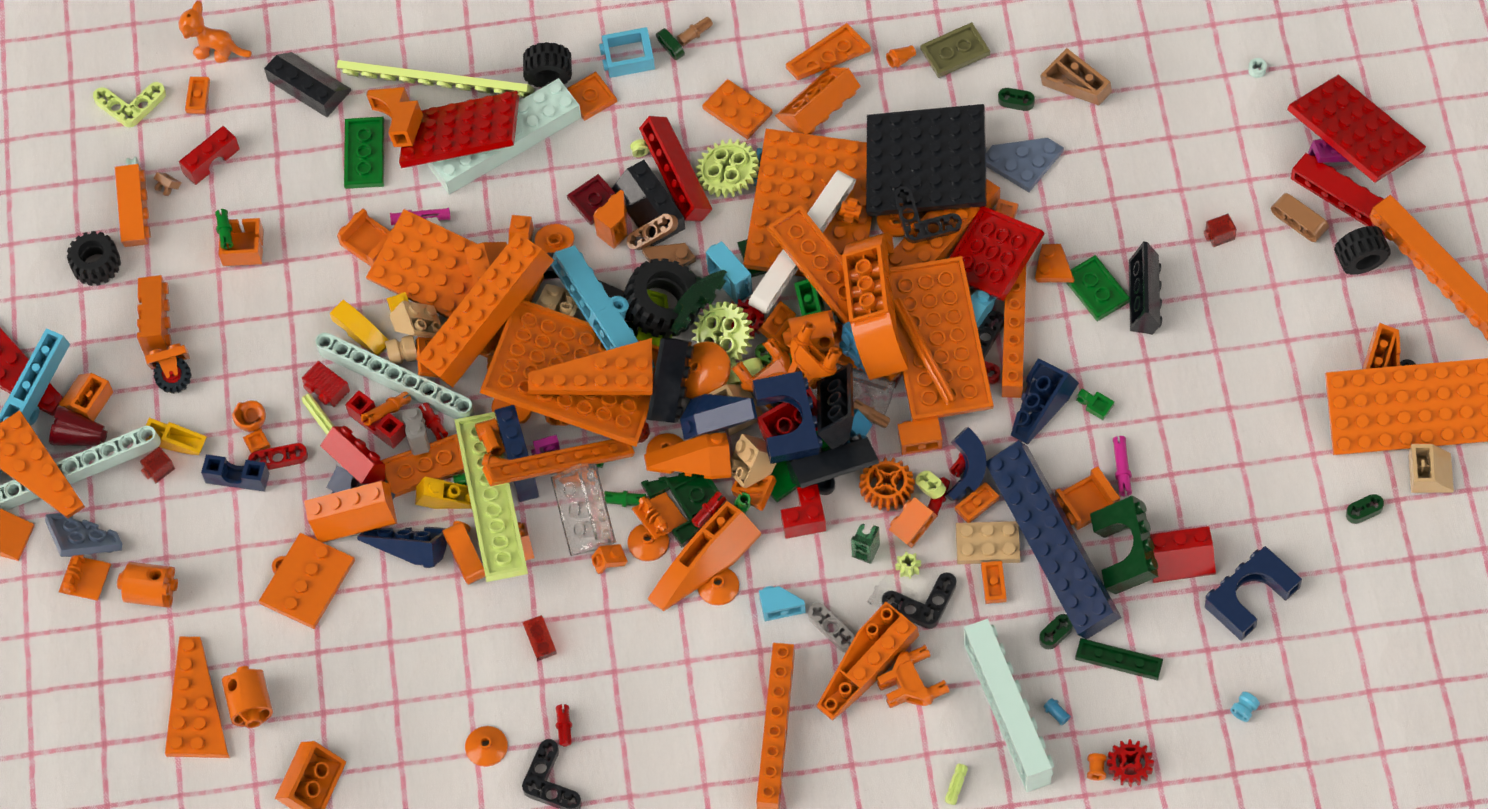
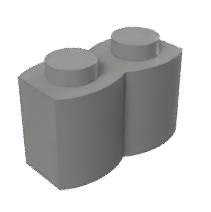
(416, 431)

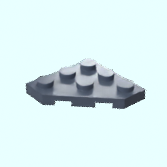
(1023, 161)
(79, 537)

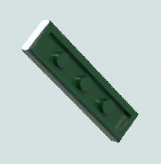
(1119, 659)

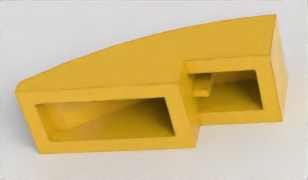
(358, 327)
(177, 438)

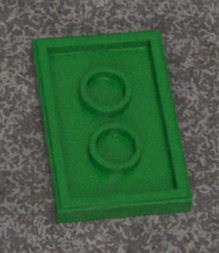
(1097, 288)

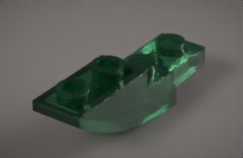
(697, 297)

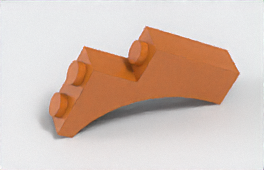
(404, 113)

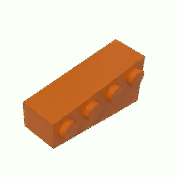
(132, 205)
(152, 313)

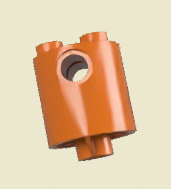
(822, 337)
(147, 584)
(247, 697)

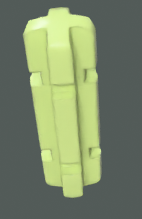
(956, 784)

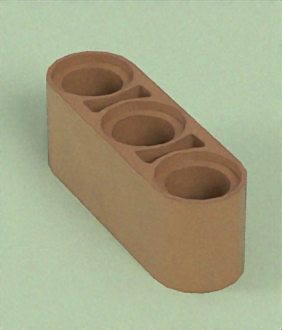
(1299, 217)

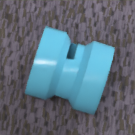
(1245, 706)

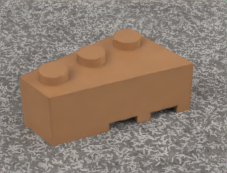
(1076, 78)

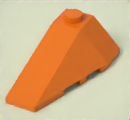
(700, 455)

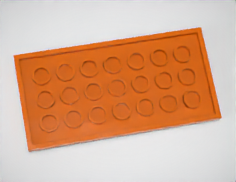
(427, 265)
(944, 314)
(1408, 406)

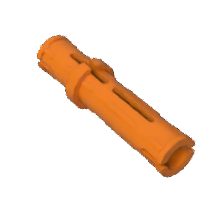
(391, 405)

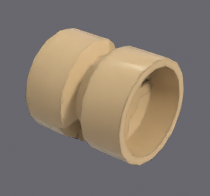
(401, 350)

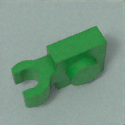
(1097, 405)

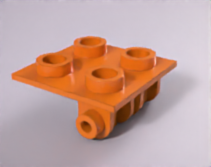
(659, 515)
(85, 577)

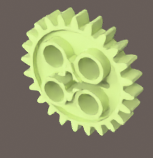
(727, 168)
(737, 336)

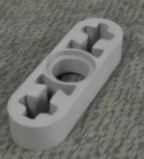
(832, 636)

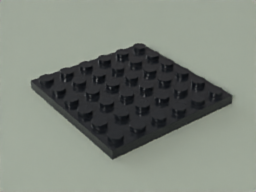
(931, 153)

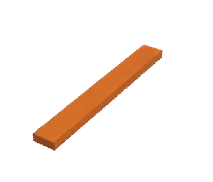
(556, 461)

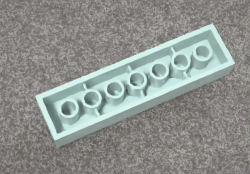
(537, 118)
(1007, 705)

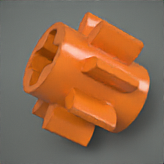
(850, 210)

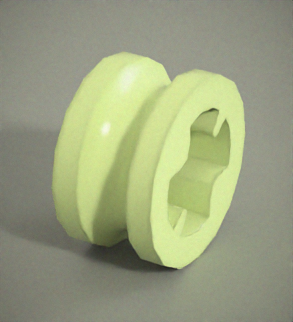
(639, 148)

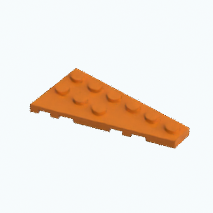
(610, 372)
(33, 467)
(194, 714)

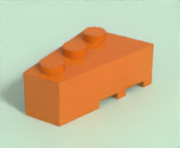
(1383, 348)

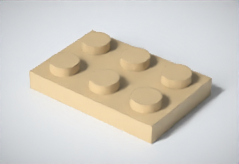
(987, 542)

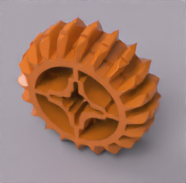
(887, 494)

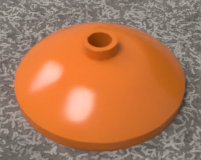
(711, 372)

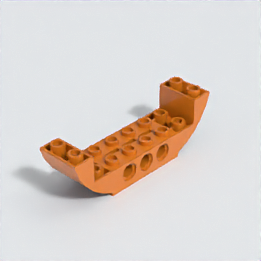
(872, 305)

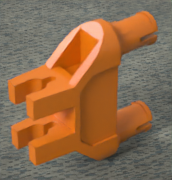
(809, 359)
(779, 363)
(908, 681)

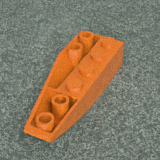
(706, 555)
(868, 656)

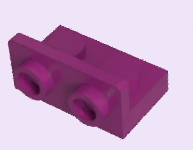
(1324, 152)
(545, 445)

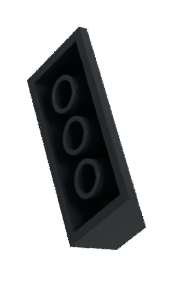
(306, 82)
(647, 198)
(1145, 290)
(670, 380)
(835, 407)
(831, 463)

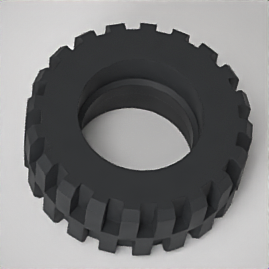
(643, 310)

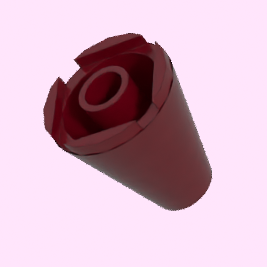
(75, 429)

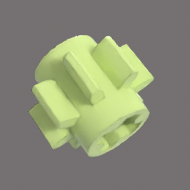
(905, 570)

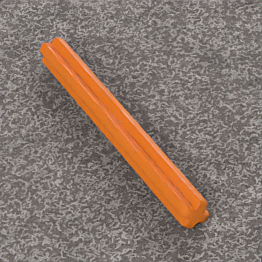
(923, 351)

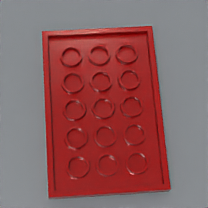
(1356, 128)
(463, 129)

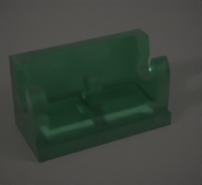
(865, 545)

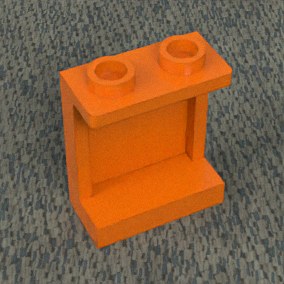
(363, 237)
(1086, 497)

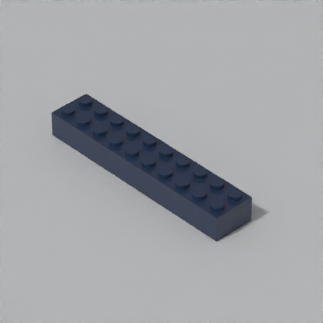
(1053, 540)

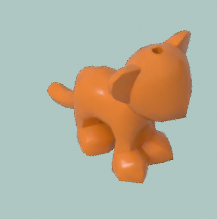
(192, 25)

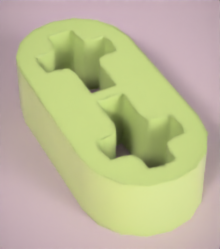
(932, 482)

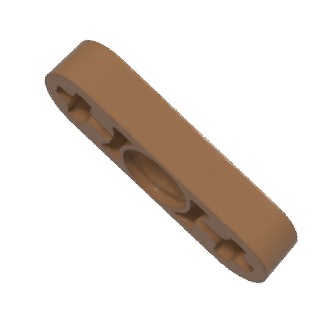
(644, 231)

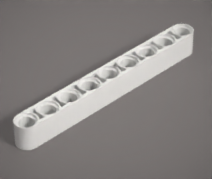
(783, 267)

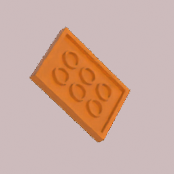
(306, 580)

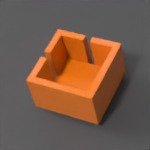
(246, 245)

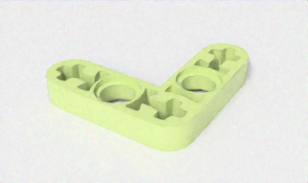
(131, 109)

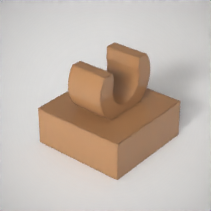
(167, 181)

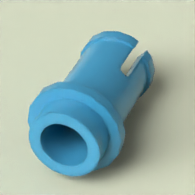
(1056, 711)

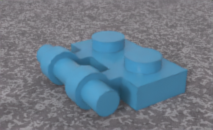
(849, 346)

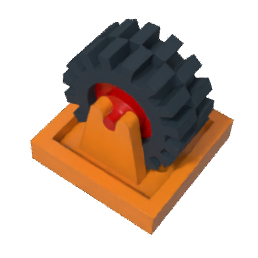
(169, 368)

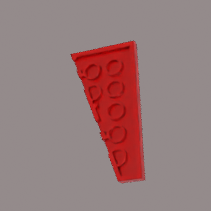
(11, 367)

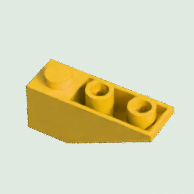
(442, 494)

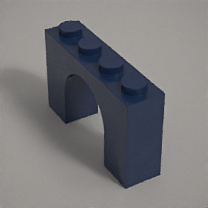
(792, 390)
(515, 448)
(1262, 567)

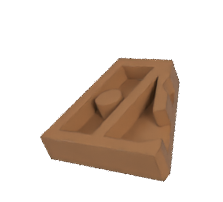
(677, 252)

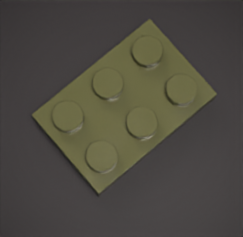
(955, 50)

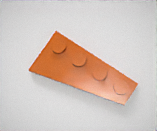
(830, 51)

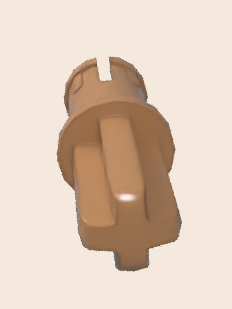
(694, 31)
(871, 414)

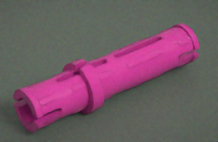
(444, 214)
(1123, 473)

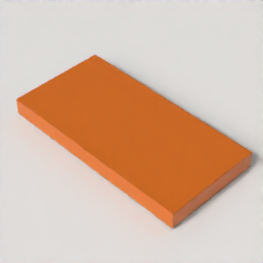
(407, 470)

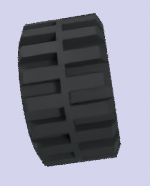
(546, 63)
(1362, 250)
(99, 270)

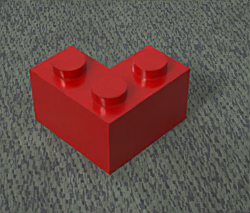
(807, 517)

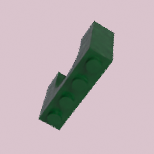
(1140, 564)

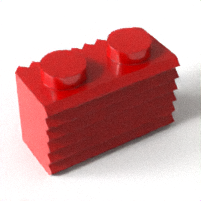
(325, 384)

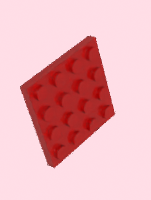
(996, 251)

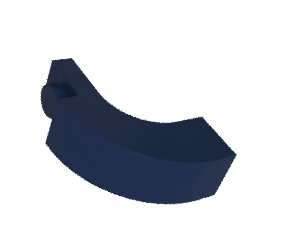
(975, 463)

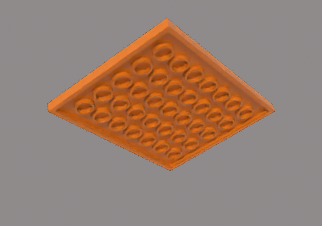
(794, 174)
(542, 338)

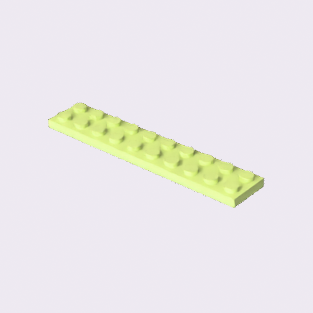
(429, 78)
(491, 507)

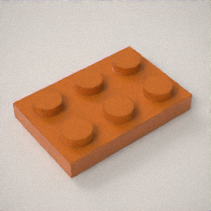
(737, 109)

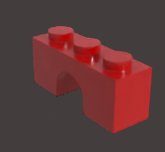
(197, 162)
(387, 428)

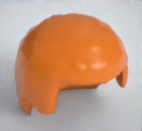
(249, 415)

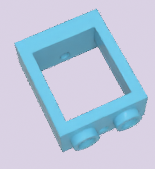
(631, 65)
(737, 278)

